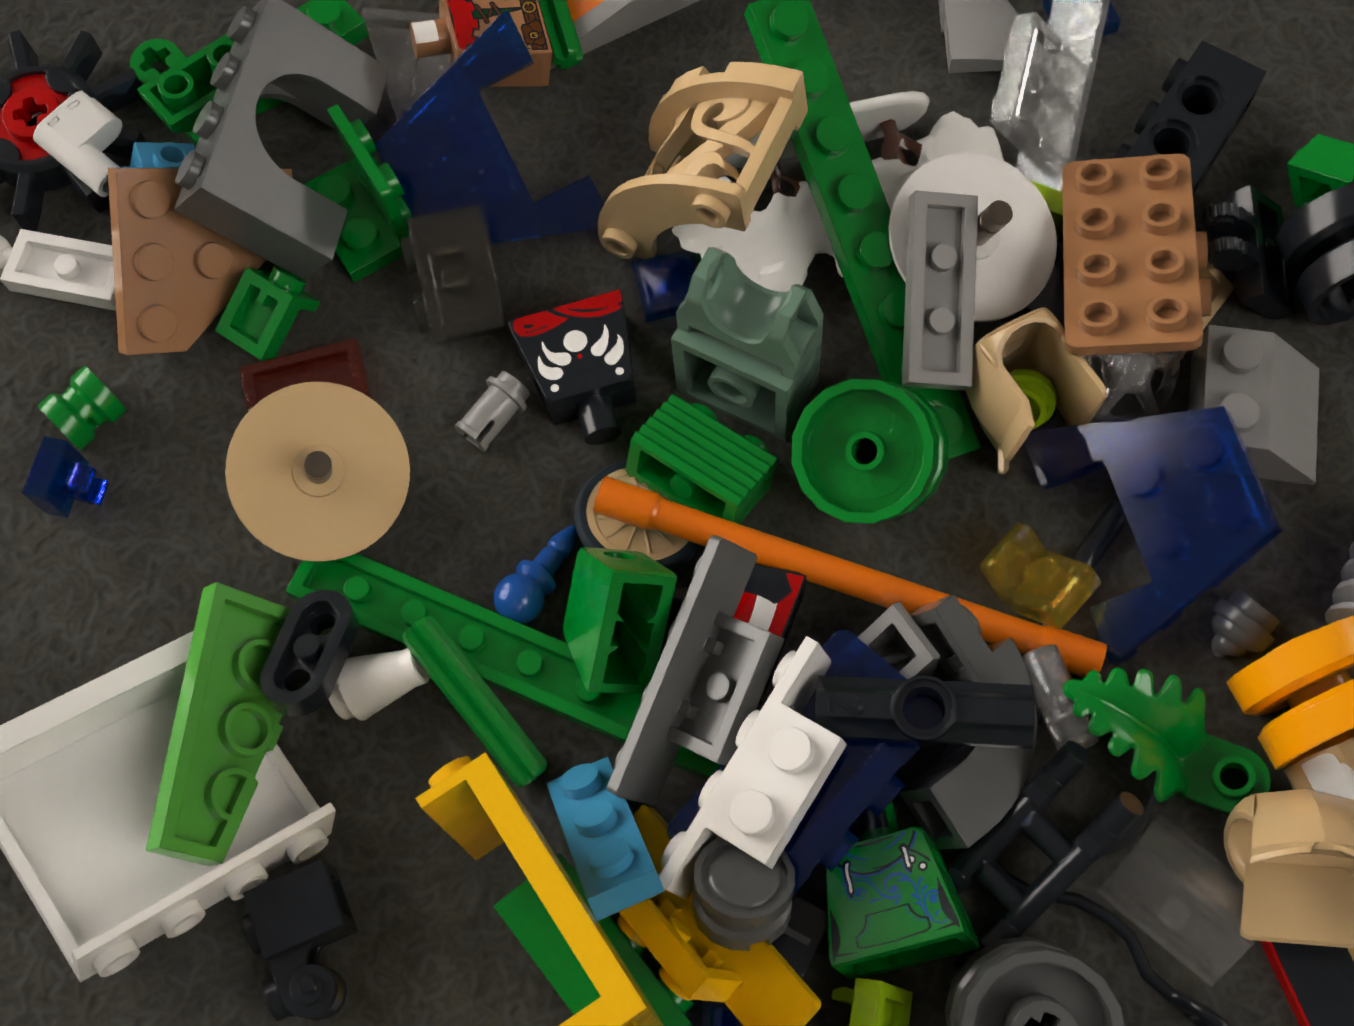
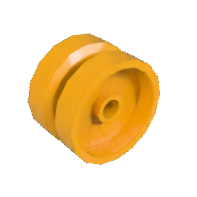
(1310, 678)

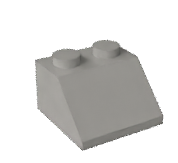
(1269, 396)

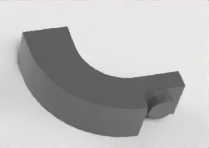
(968, 785)

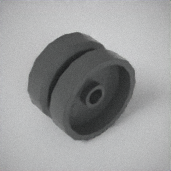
(1026, 980)

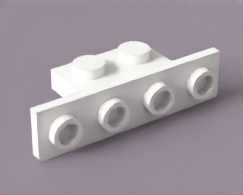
(768, 779)

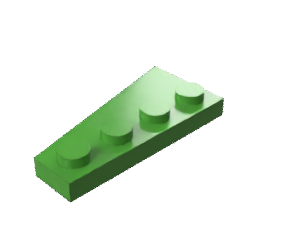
(218, 727)

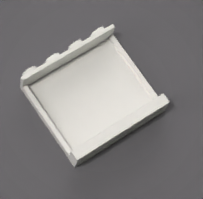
(81, 809)

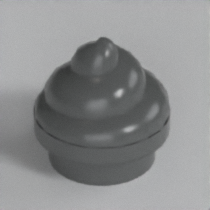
(1233, 624)

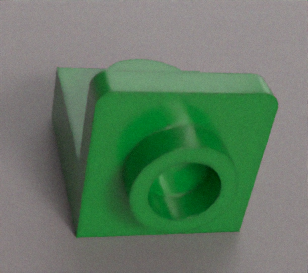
(264, 310)

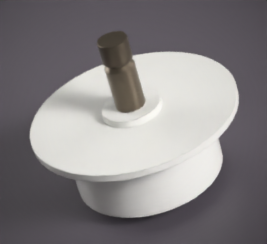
(1012, 228)

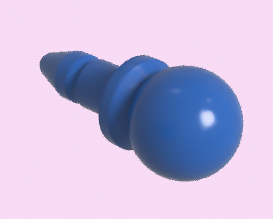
(523, 593)

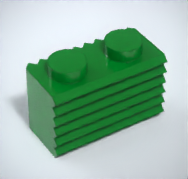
(700, 461)

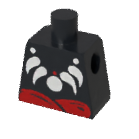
(580, 362)

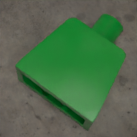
(619, 605)

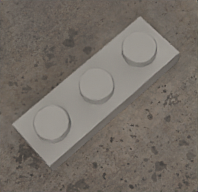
(940, 290)

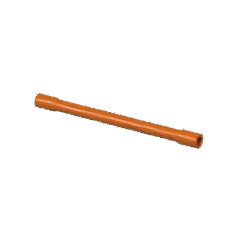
(653, 512)

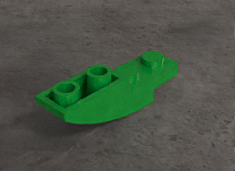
(186, 87)

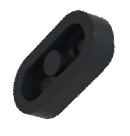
(305, 656)

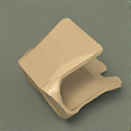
(997, 401)
(1294, 866)

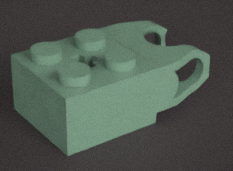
(747, 345)

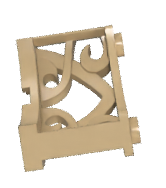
(693, 133)

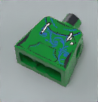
(893, 902)

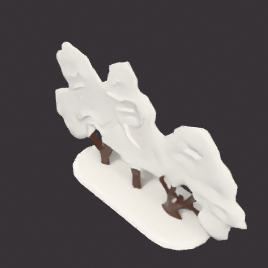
(790, 230)

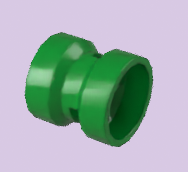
(82, 408)

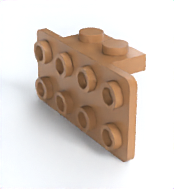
(1132, 257)

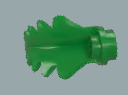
(1166, 737)

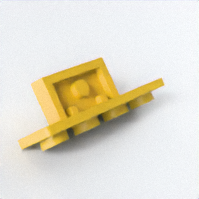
(752, 983)

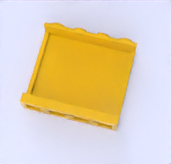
(483, 812)

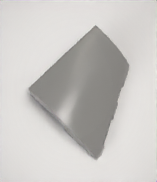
(975, 33)

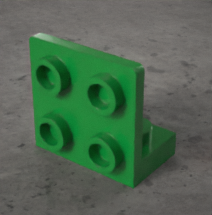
(372, 199)

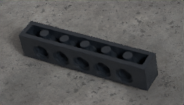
(1218, 92)

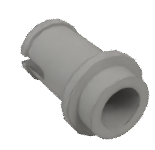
(493, 410)

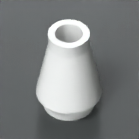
(375, 682)

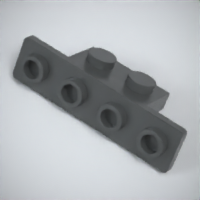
(704, 678)

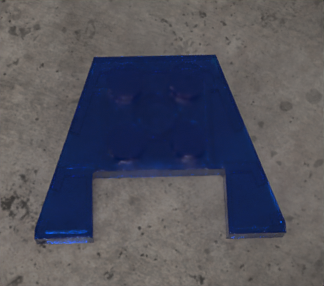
(455, 157)
(1185, 498)

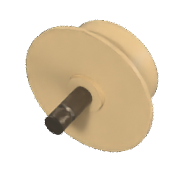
(317, 471)

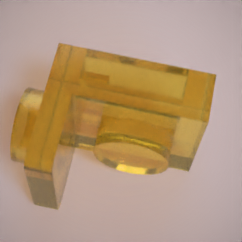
(1038, 580)

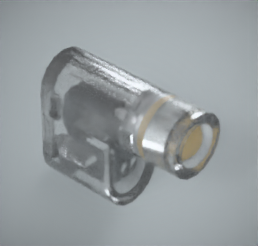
(1048, 675)

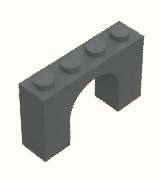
(230, 176)

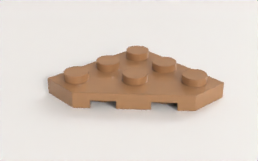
(166, 267)

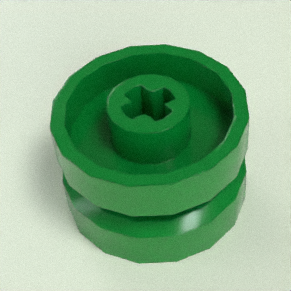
(833, 441)

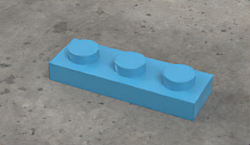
(603, 840)

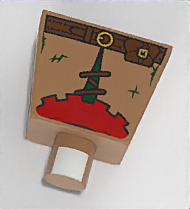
(465, 20)

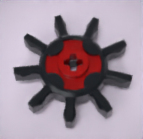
(29, 97)

